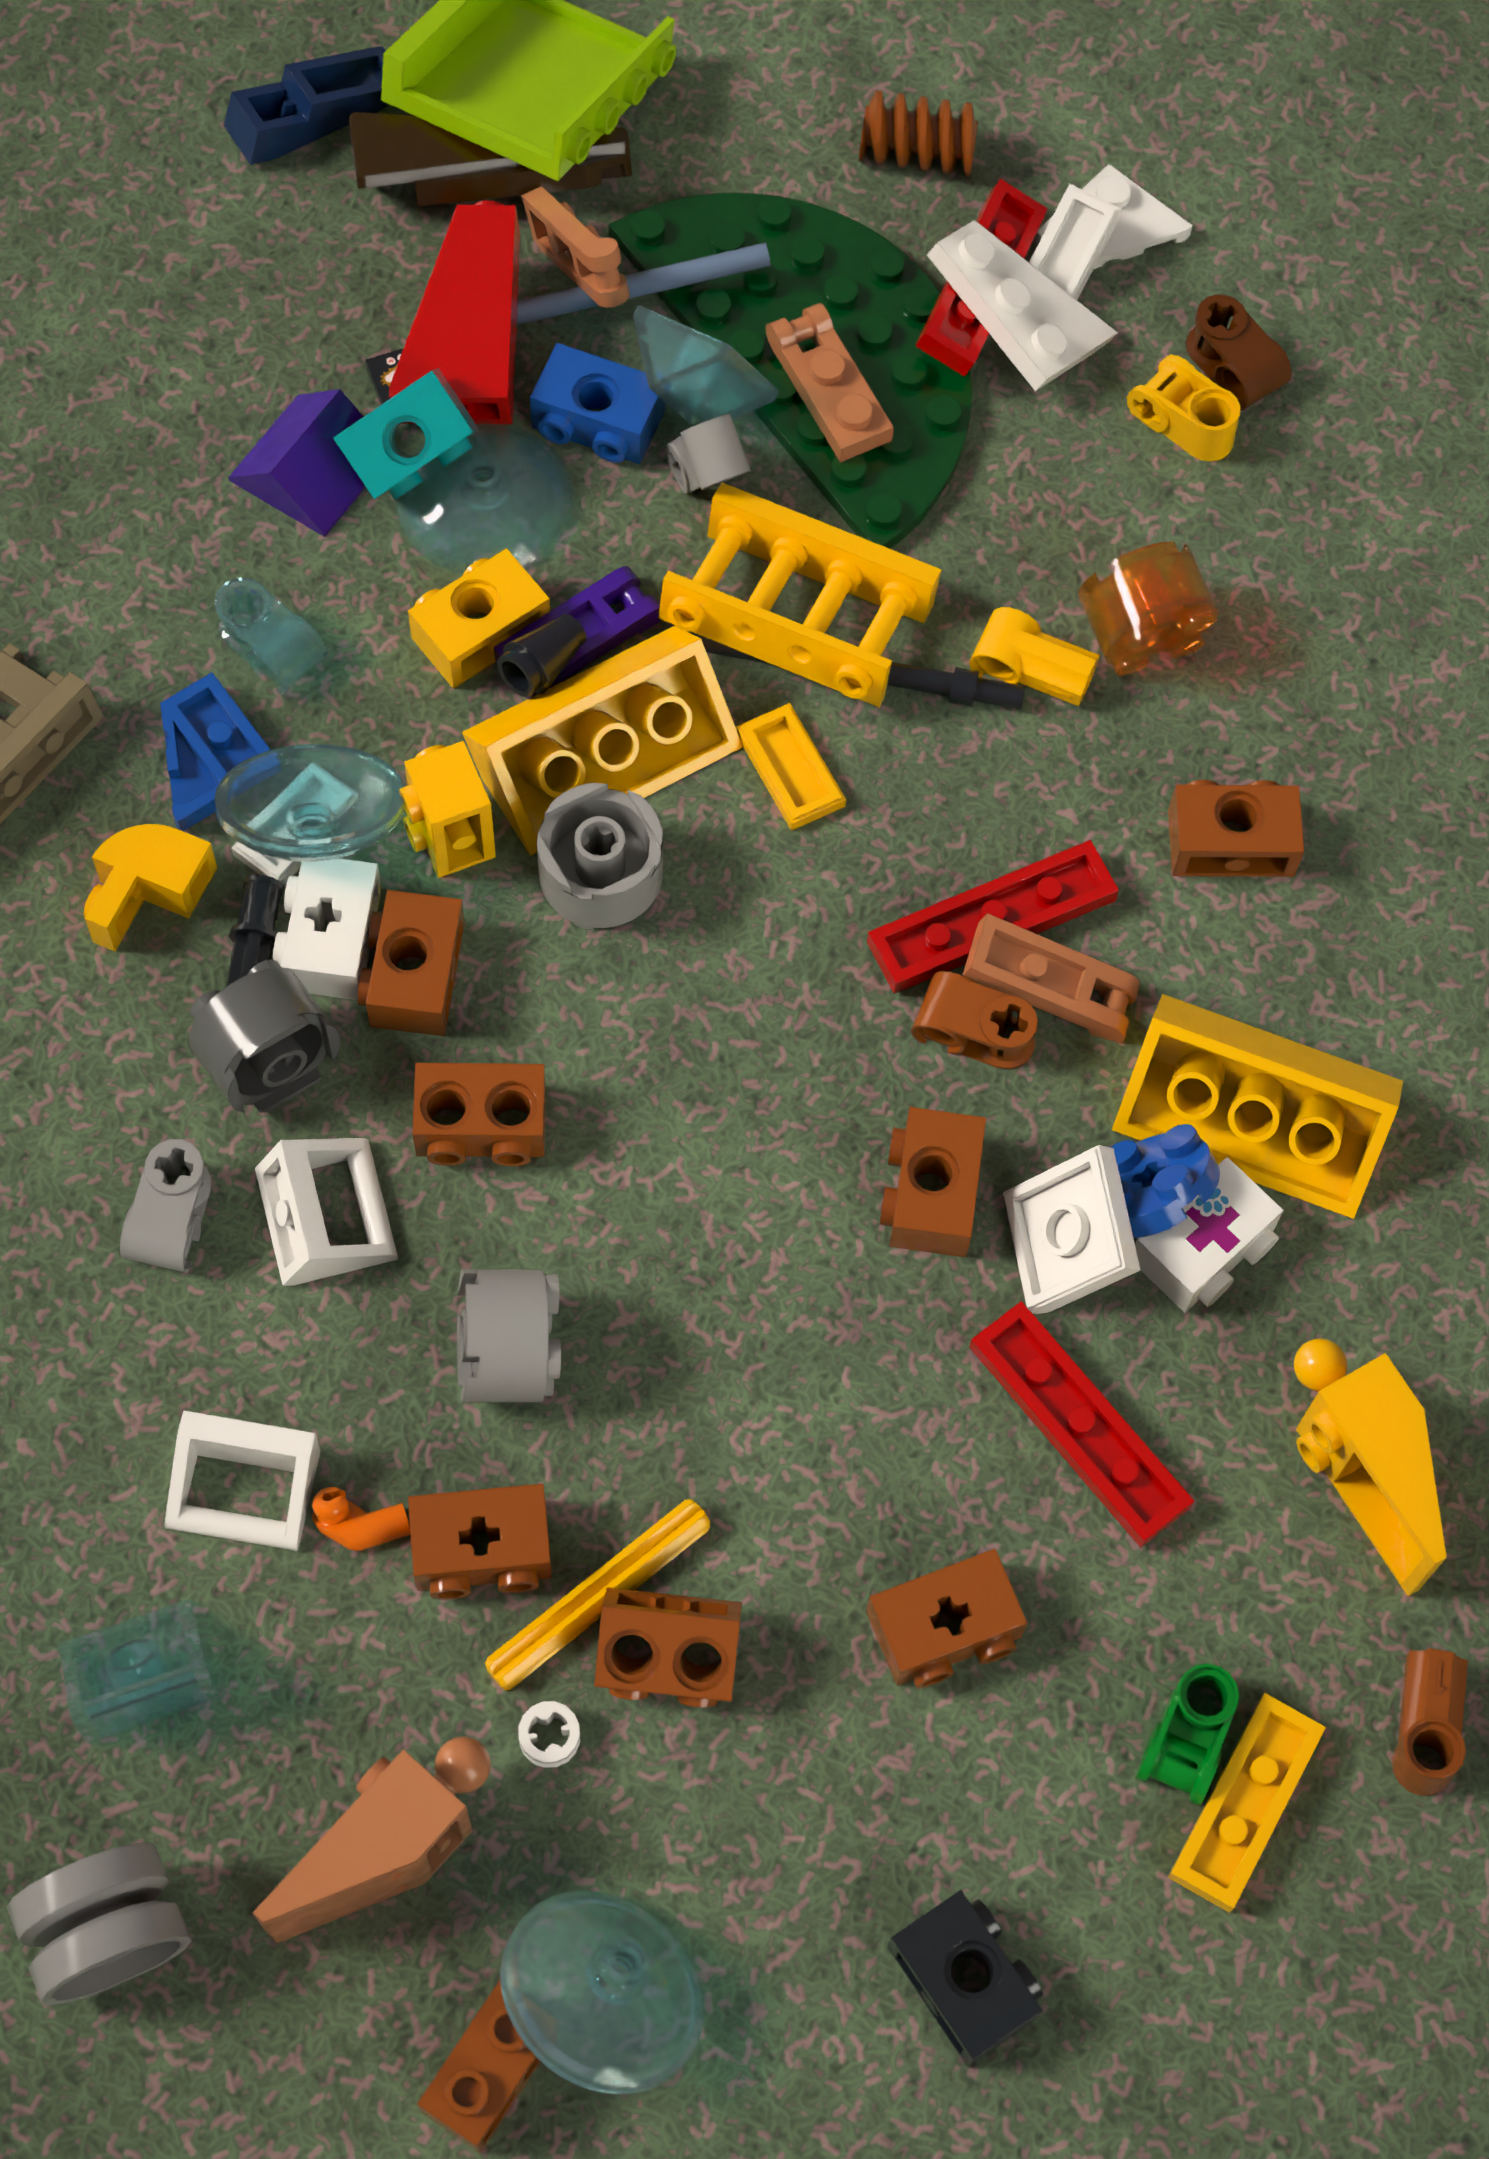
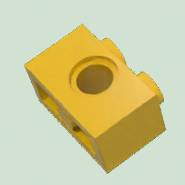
(464, 645)

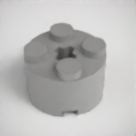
(600, 856)
(505, 1335)

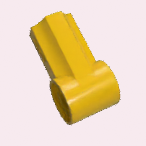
(1020, 653)

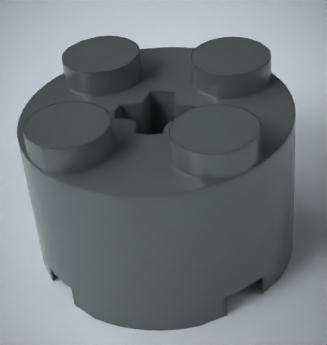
(262, 1037)

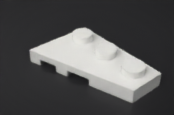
(1018, 305)

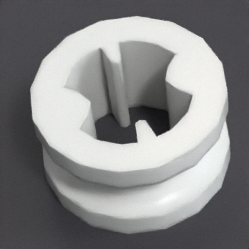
(544, 1714)

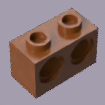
(480, 1094)
(669, 1626)
(480, 2076)

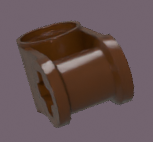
(1237, 357)

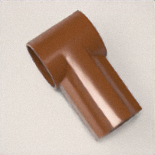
(1431, 1717)

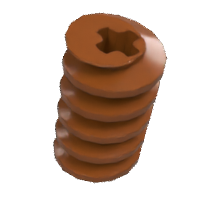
(919, 133)

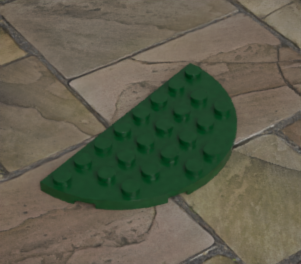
(876, 309)

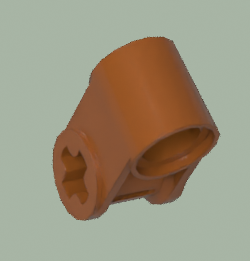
(971, 1017)

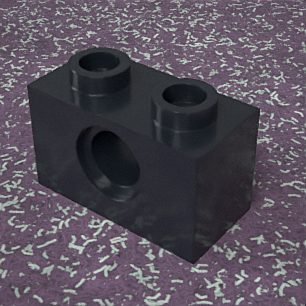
(970, 2020)

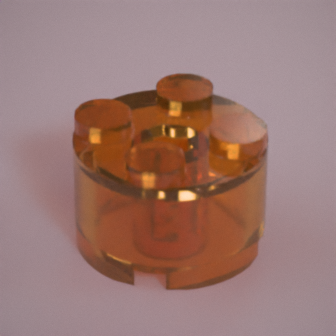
(1148, 606)

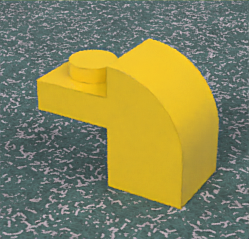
(147, 865)

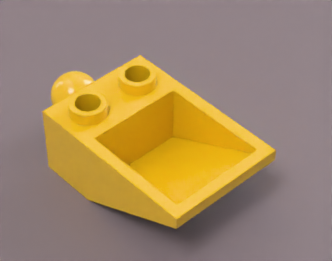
(1377, 1455)

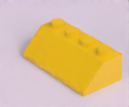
(619, 724)
(1263, 1102)

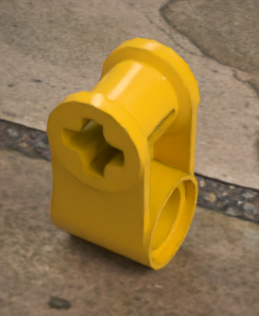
(1182, 406)

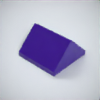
(301, 465)

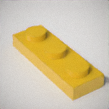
(1246, 1803)

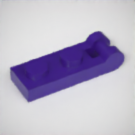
(600, 622)

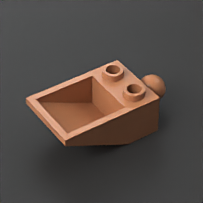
(383, 1842)

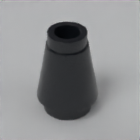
(539, 656)

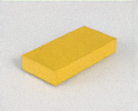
(790, 766)

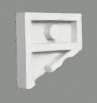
(1143, 219)

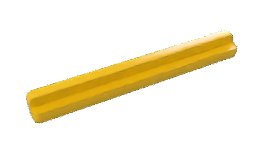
(584, 1603)

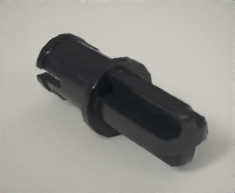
(256, 924)

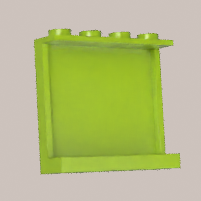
(524, 76)

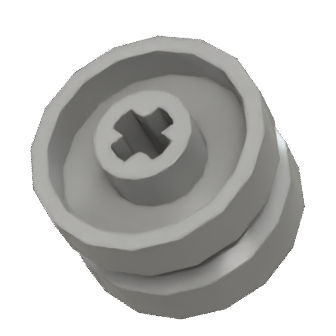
(98, 1923)

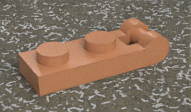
(576, 249)
(830, 383)
(1051, 977)

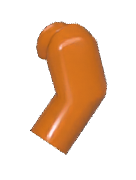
(352, 1525)

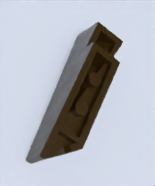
(453, 169)

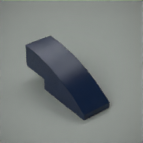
(306, 104)

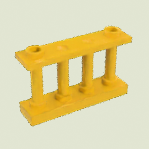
(819, 552)

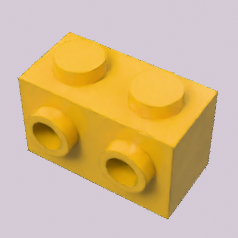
(447, 809)

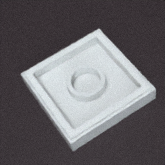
(1071, 1230)

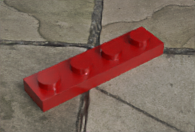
(952, 330)
(1030, 898)
(1081, 1424)

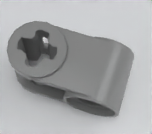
(707, 455)
(167, 1215)

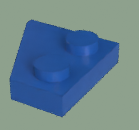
(203, 743)

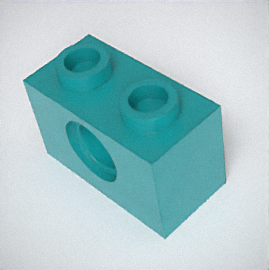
(372, 443)

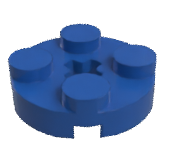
(1164, 1176)

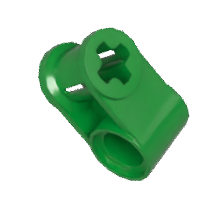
(1188, 1745)

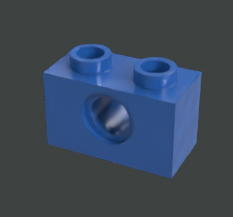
(580, 382)

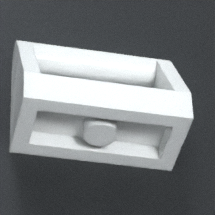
(296, 1214)
(245, 1444)

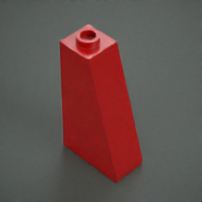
(470, 314)

